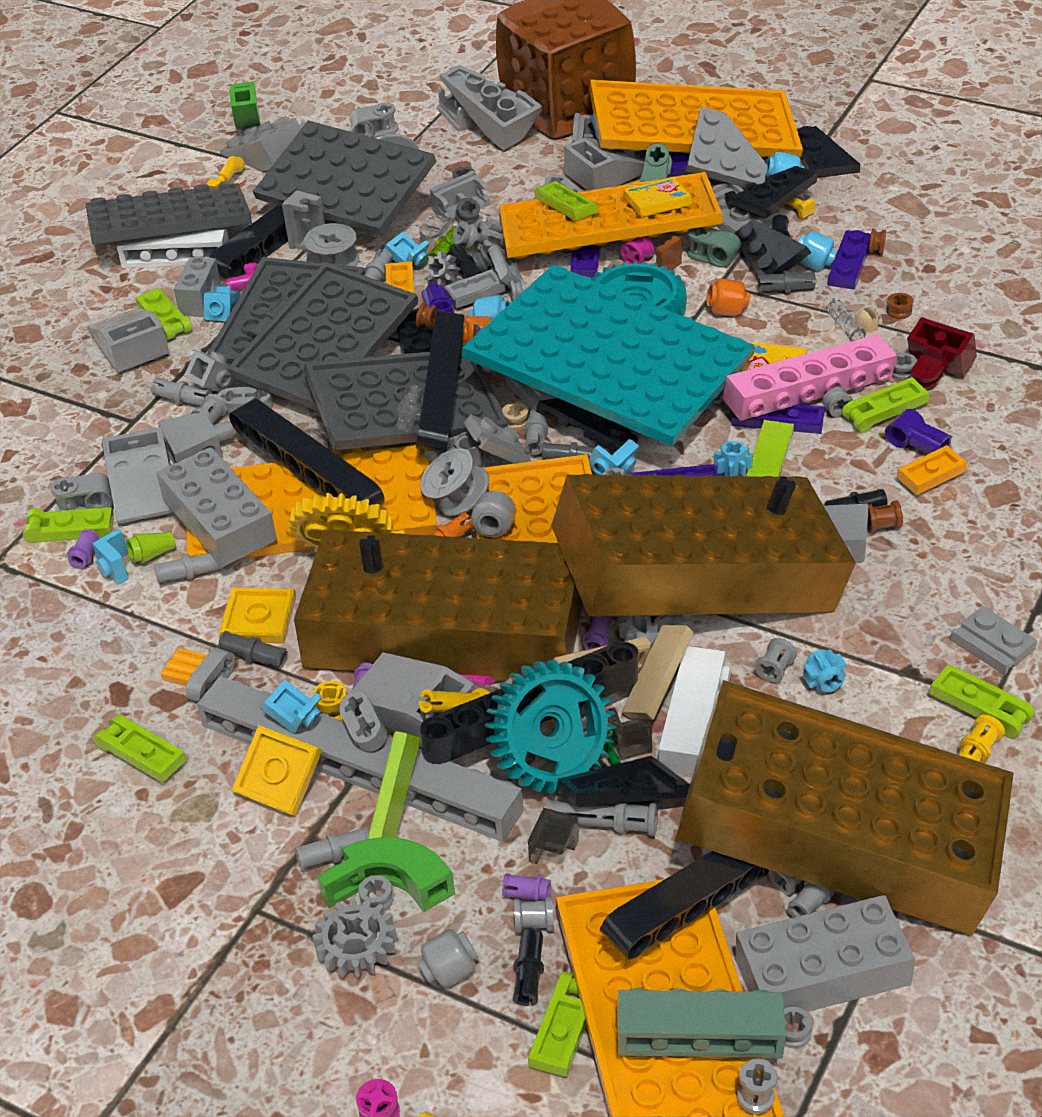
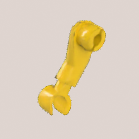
(232, 166)

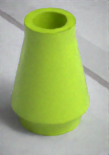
(146, 546)

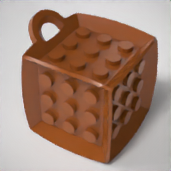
(557, 49)

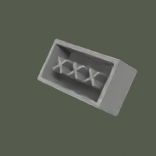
(216, 506)
(827, 955)

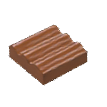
(670, 253)

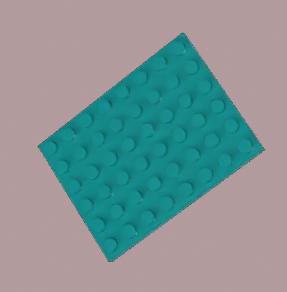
(610, 353)

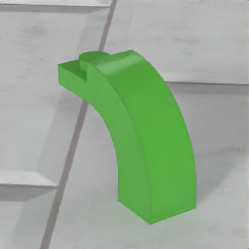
(244, 105)
(397, 859)

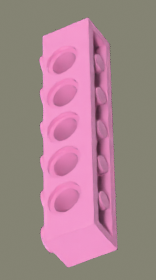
(808, 377)

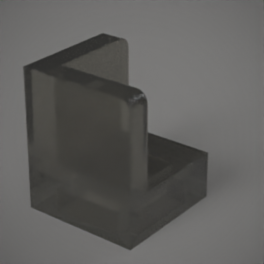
(630, 737)
(553, 833)

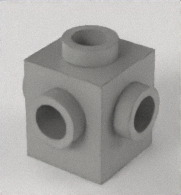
(209, 371)

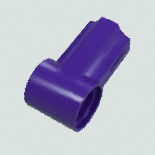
(438, 296)
(912, 430)

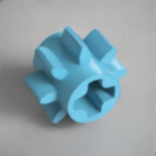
(733, 459)
(825, 670)

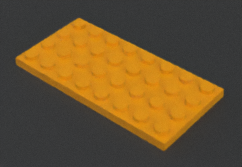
(652, 113)
(538, 228)
(394, 469)
(688, 960)

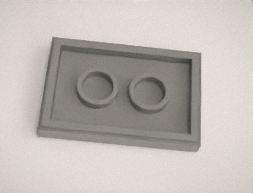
(734, 216)

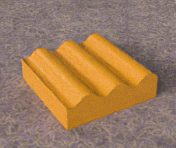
(181, 666)

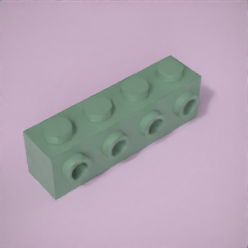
(700, 1023)

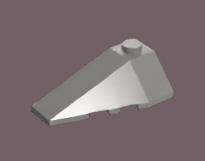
(496, 110)

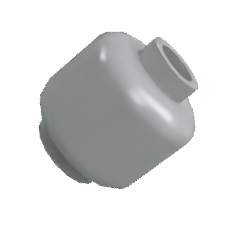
(493, 514)
(448, 958)

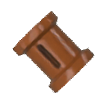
(884, 516)

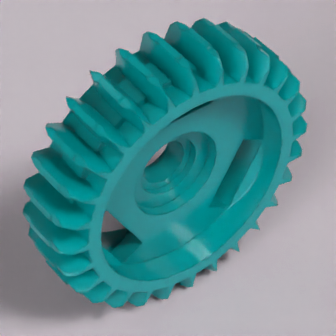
(648, 283)
(567, 745)

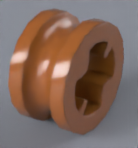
(877, 241)
(899, 305)
(426, 316)

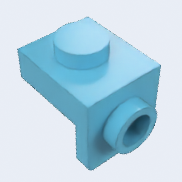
(405, 249)
(219, 302)
(623, 458)
(110, 554)
(291, 707)

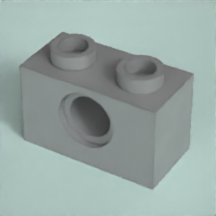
(196, 278)

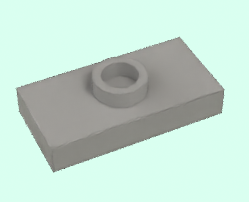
(504, 267)
(475, 287)

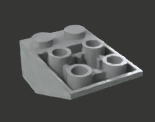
(262, 144)
(601, 167)
(130, 338)
(132, 474)
(395, 689)

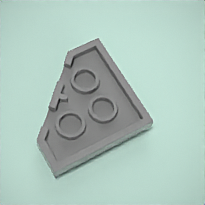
(724, 151)

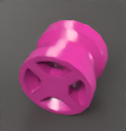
(637, 250)
(374, 1095)

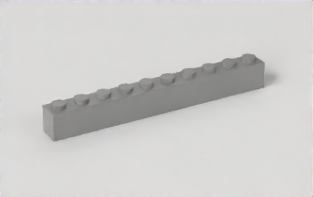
(441, 790)

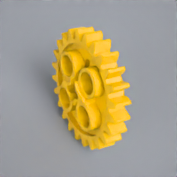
(335, 513)

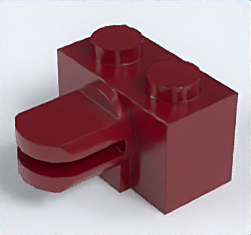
(939, 350)

